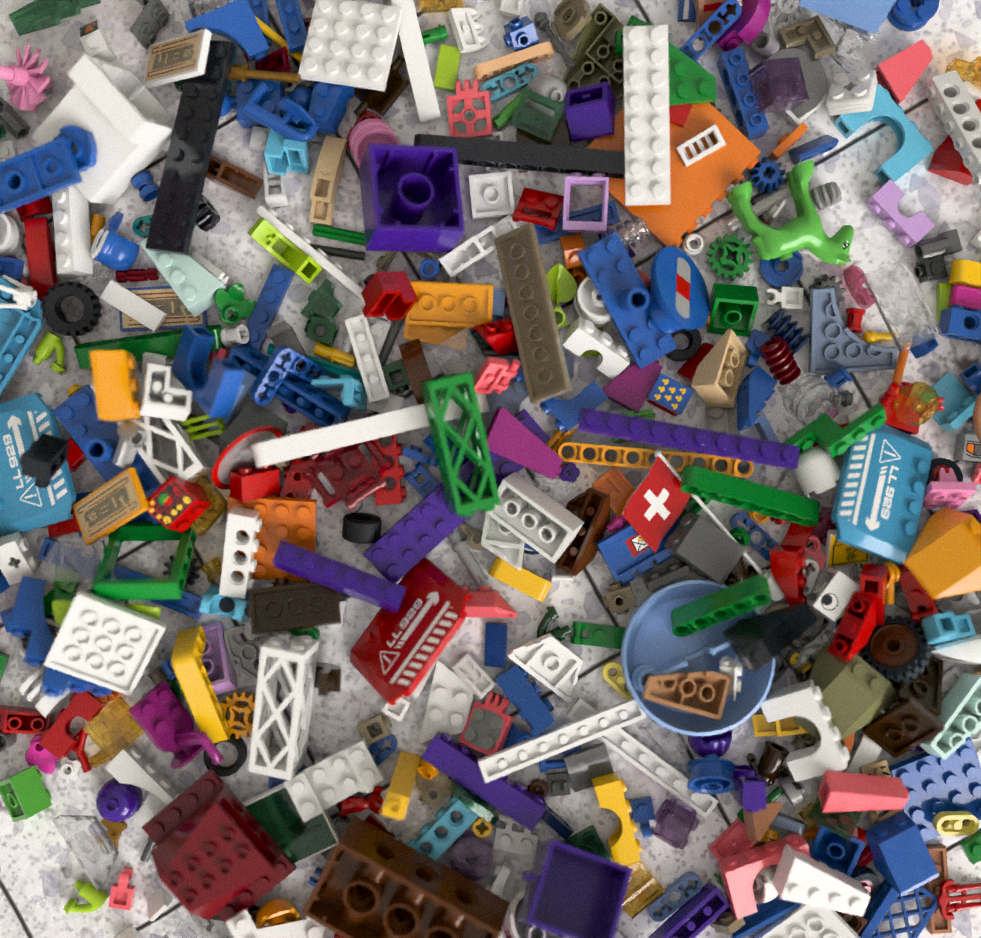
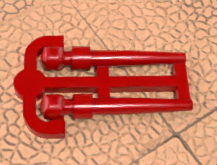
(943, 900)

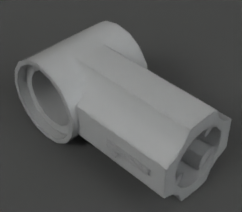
(767, 38)
(130, 440)

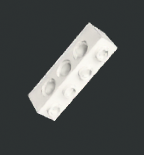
(232, 583)

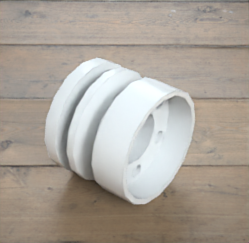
(46, 704)

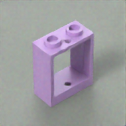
(577, 179)

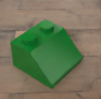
(732, 308)

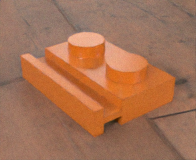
(616, 486)

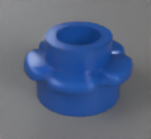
(429, 275)

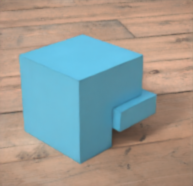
(286, 154)

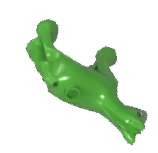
(800, 232)

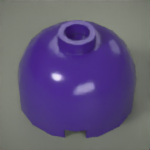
(711, 744)
(118, 800)

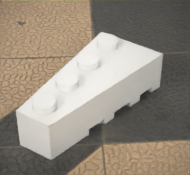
(816, 884)

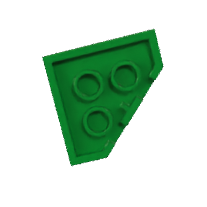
(688, 80)

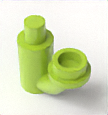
(45, 348)
(89, 893)

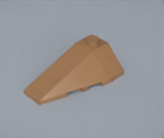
(691, 691)

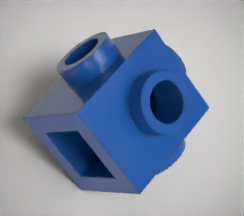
(520, 34)

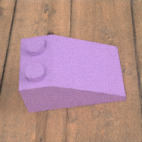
(217, 660)

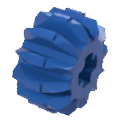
(770, 169)

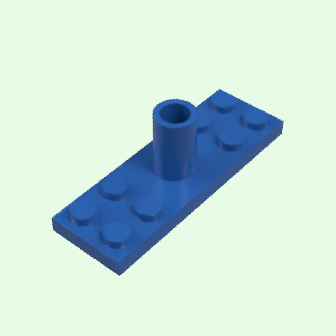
(37, 174)
(615, 282)
(98, 437)

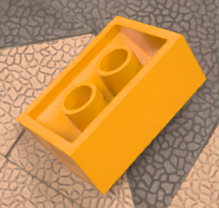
(115, 385)

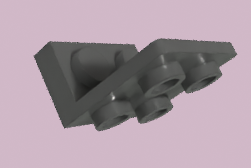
(149, 22)
(664, 573)

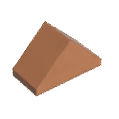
(758, 823)

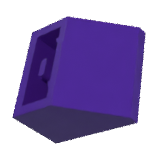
(590, 111)

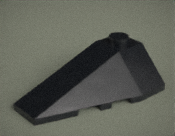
(766, 635)

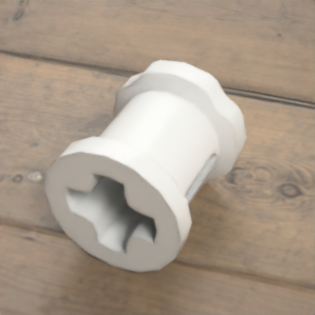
(239, 334)

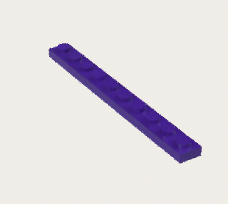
(688, 438)

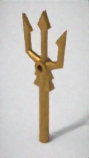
(243, 73)

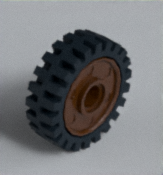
(905, 661)

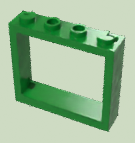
(144, 588)

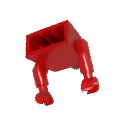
(887, 401)

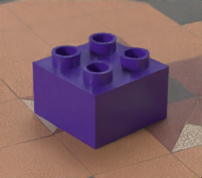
(411, 198)

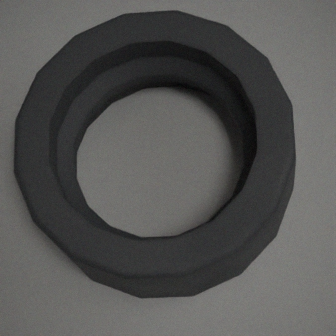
(227, 771)

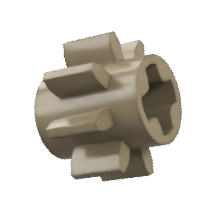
(800, 740)

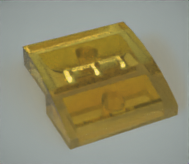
(114, 728)
(641, 890)

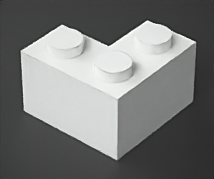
(159, 399)

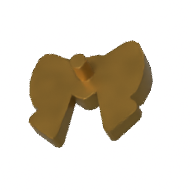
(115, 830)

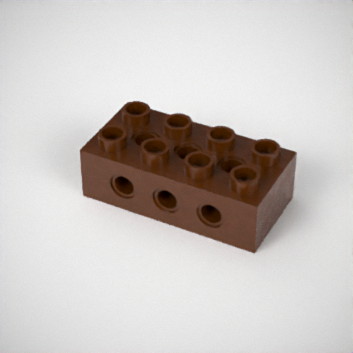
(393, 891)

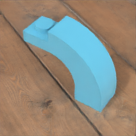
(947, 627)

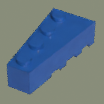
(329, 105)

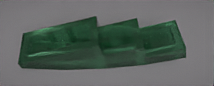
(46, 14)

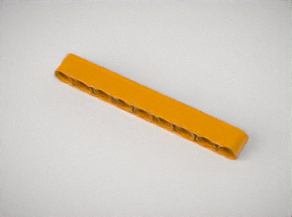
(644, 453)

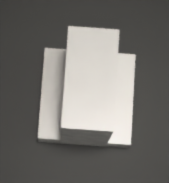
(123, 118)

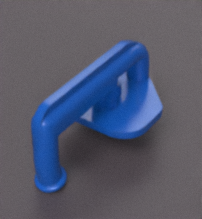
(292, 116)

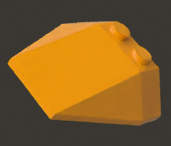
(947, 554)

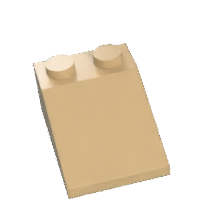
(721, 372)

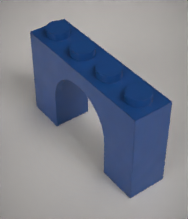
(213, 393)
(567, 411)

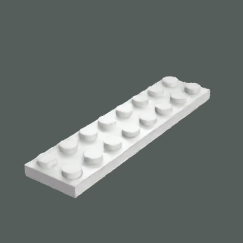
(646, 115)

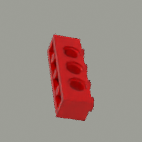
(398, 492)

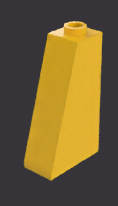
(401, 785)

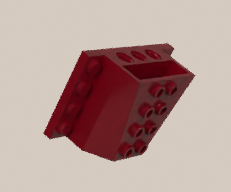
(214, 851)

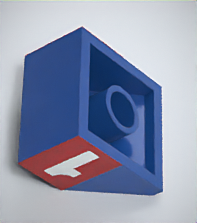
(836, 851)

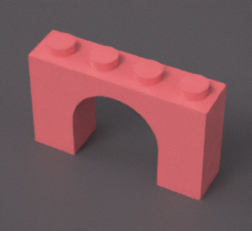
(741, 869)

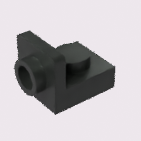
(930, 269)

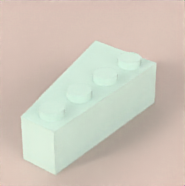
(188, 279)
(960, 715)

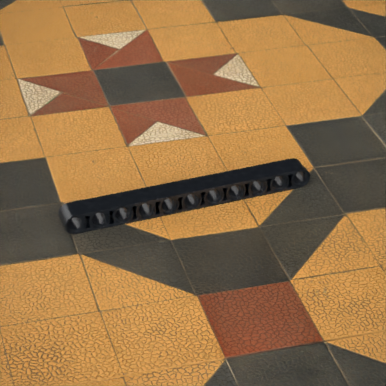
(529, 156)

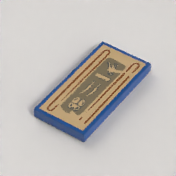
(167, 301)

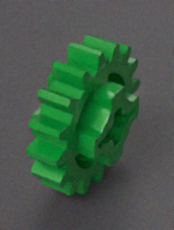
(734, 264)

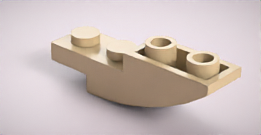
(326, 180)

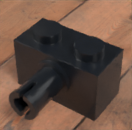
(44, 459)

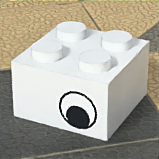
(831, 594)

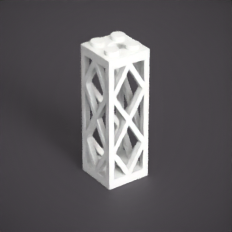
(197, 461)
(289, 758)

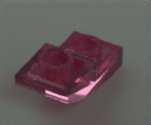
(854, 279)

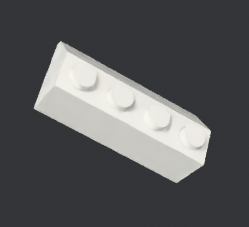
(71, 234)
(535, 517)

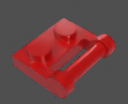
(539, 203)

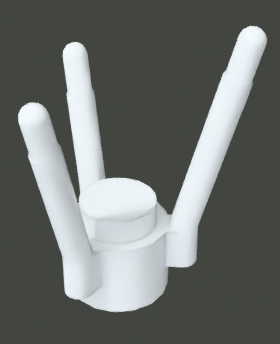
(24, 295)

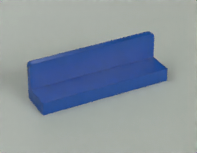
(766, 914)

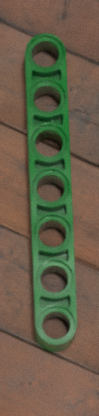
(159, 343)
(749, 496)

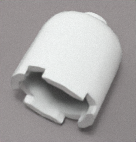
(816, 471)

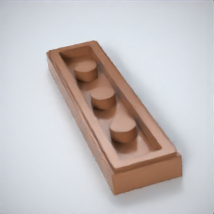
(937, 923)

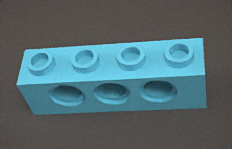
(454, 827)

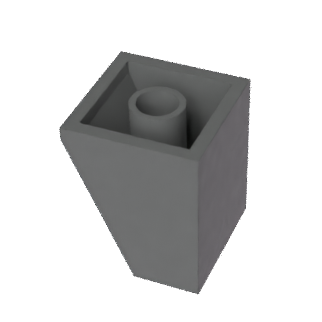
(250, 418)
(704, 548)

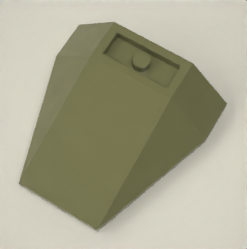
(595, 54)

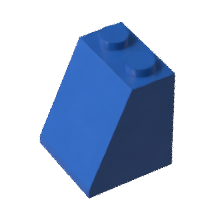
(901, 853)

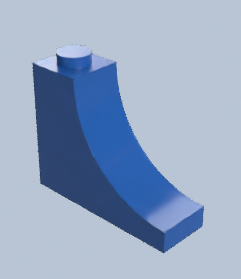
(237, 24)

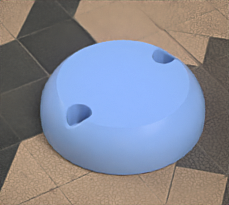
(654, 650)

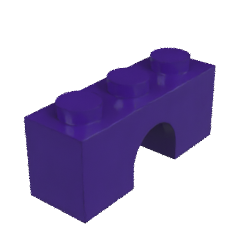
(750, 789)

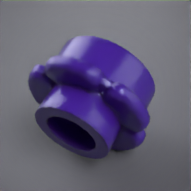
(575, 472)

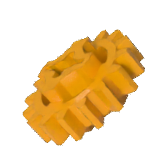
(235, 707)

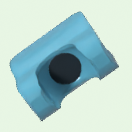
(224, 605)

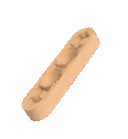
(511, 61)

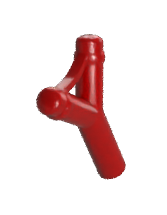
(80, 752)

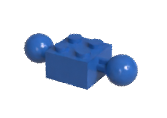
(268, 101)

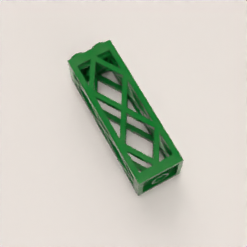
(466, 399)

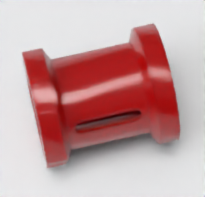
(854, 319)

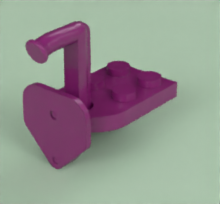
(172, 727)

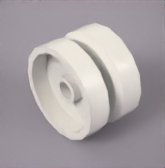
(10, 236)
(589, 305)

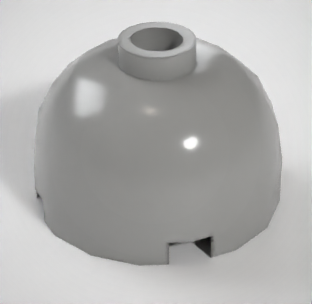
(550, 87)

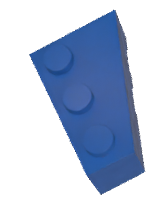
(526, 698)

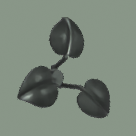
(803, 653)

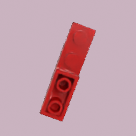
(22, 720)

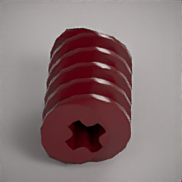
(780, 360)

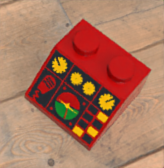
(178, 503)

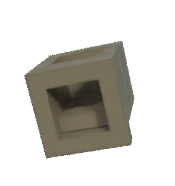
(369, 733)

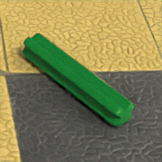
(339, 234)

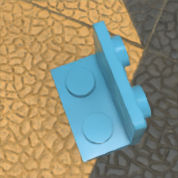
(352, 390)
(957, 403)

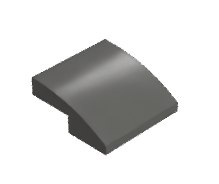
(587, 764)

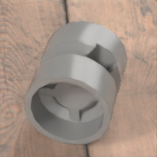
(807, 788)

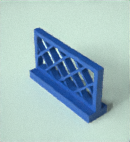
(880, 905)

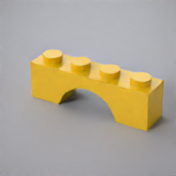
(609, 795)

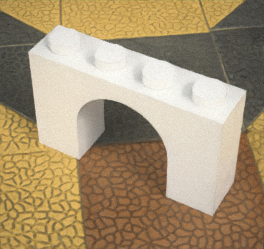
(805, 701)

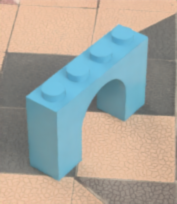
(910, 143)

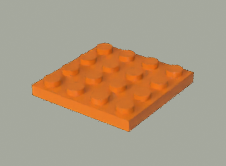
(285, 520)

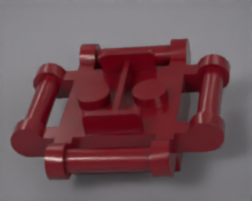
(347, 474)

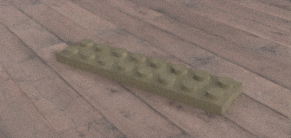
(532, 314)

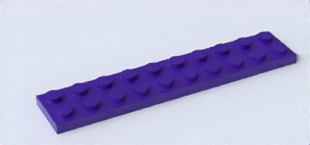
(431, 520)

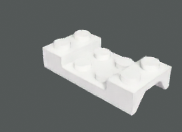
(333, 779)

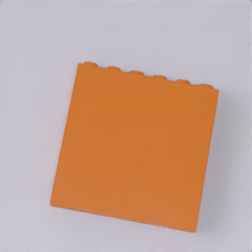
(691, 187)

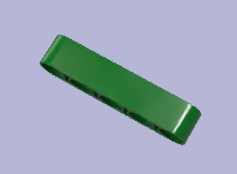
(720, 606)

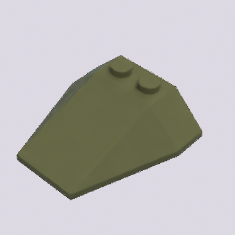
(850, 691)

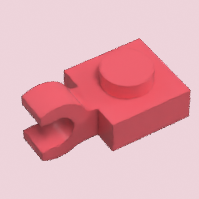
(122, 893)

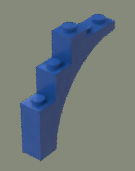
(30, 621)

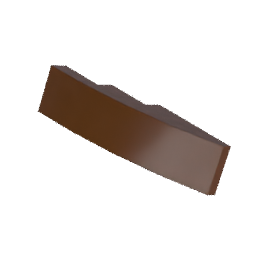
(233, 177)

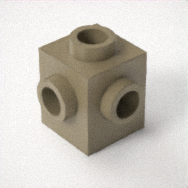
(619, 598)

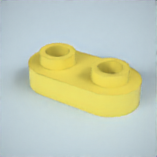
(617, 680)
(953, 823)

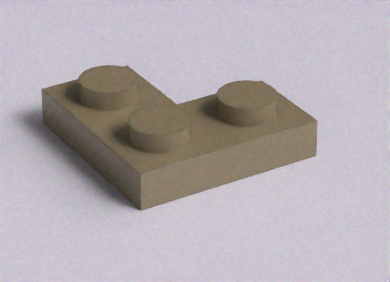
(808, 32)

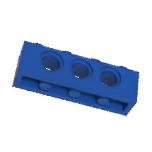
(738, 87)
(953, 327)

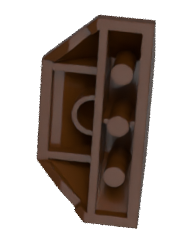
(594, 511)

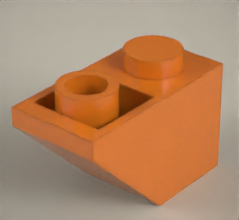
(569, 247)

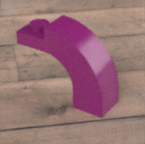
(748, 25)

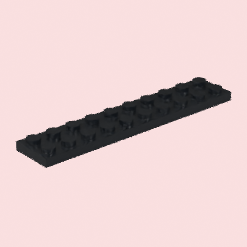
(190, 153)

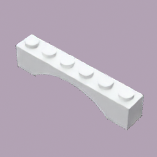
(134, 769)

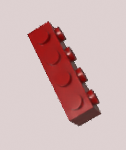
(295, 484)

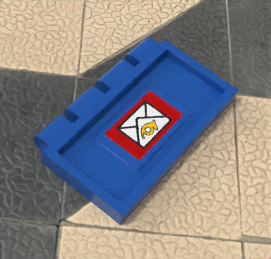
(628, 552)

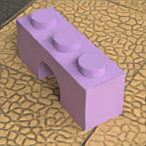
(885, 205)

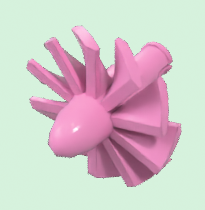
(26, 80)

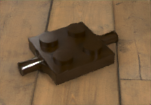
(382, 100)

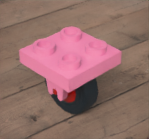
(946, 485)

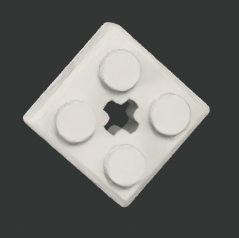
(851, 92)

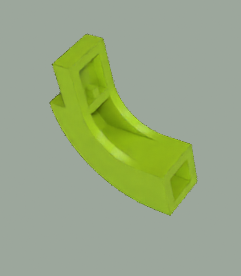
(284, 250)

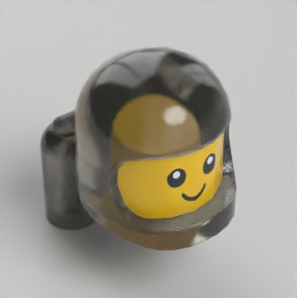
(802, 672)

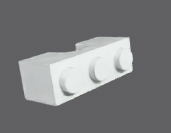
(585, 336)

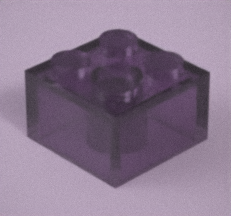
(778, 85)

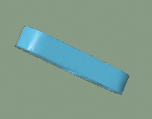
(492, 84)

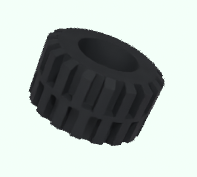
(52, 305)

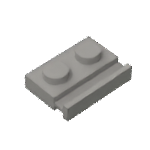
(722, 420)

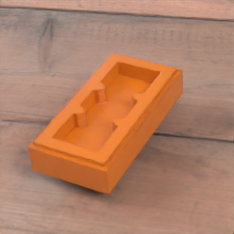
(787, 141)

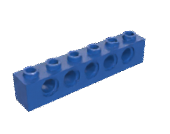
(294, 390)

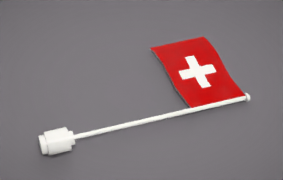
(659, 504)

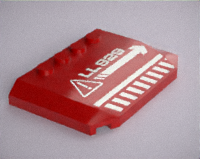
(403, 646)

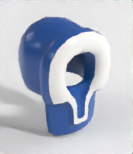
(113, 249)

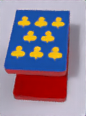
(669, 395)

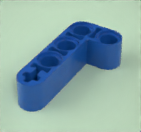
(704, 33)

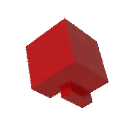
(389, 295)

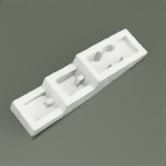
(476, 247)

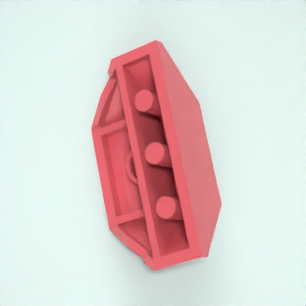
(487, 603)

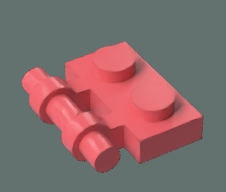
(495, 375)

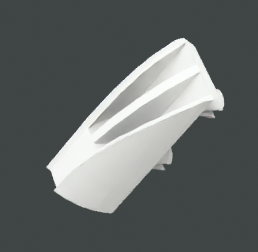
(960, 650)

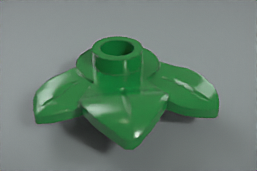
(233, 301)

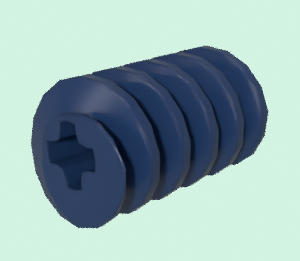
(787, 330)

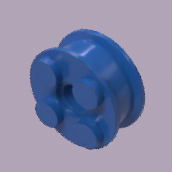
(911, 18)
(711, 775)

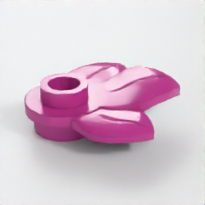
(38, 755)

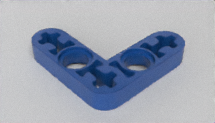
(286, 364)

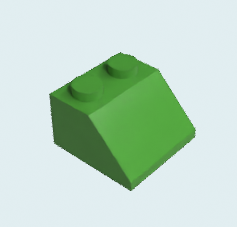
(25, 794)

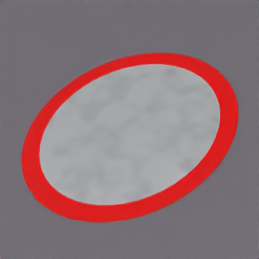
(240, 454)

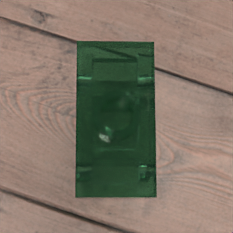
(322, 302)

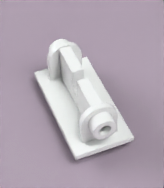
(732, 668)

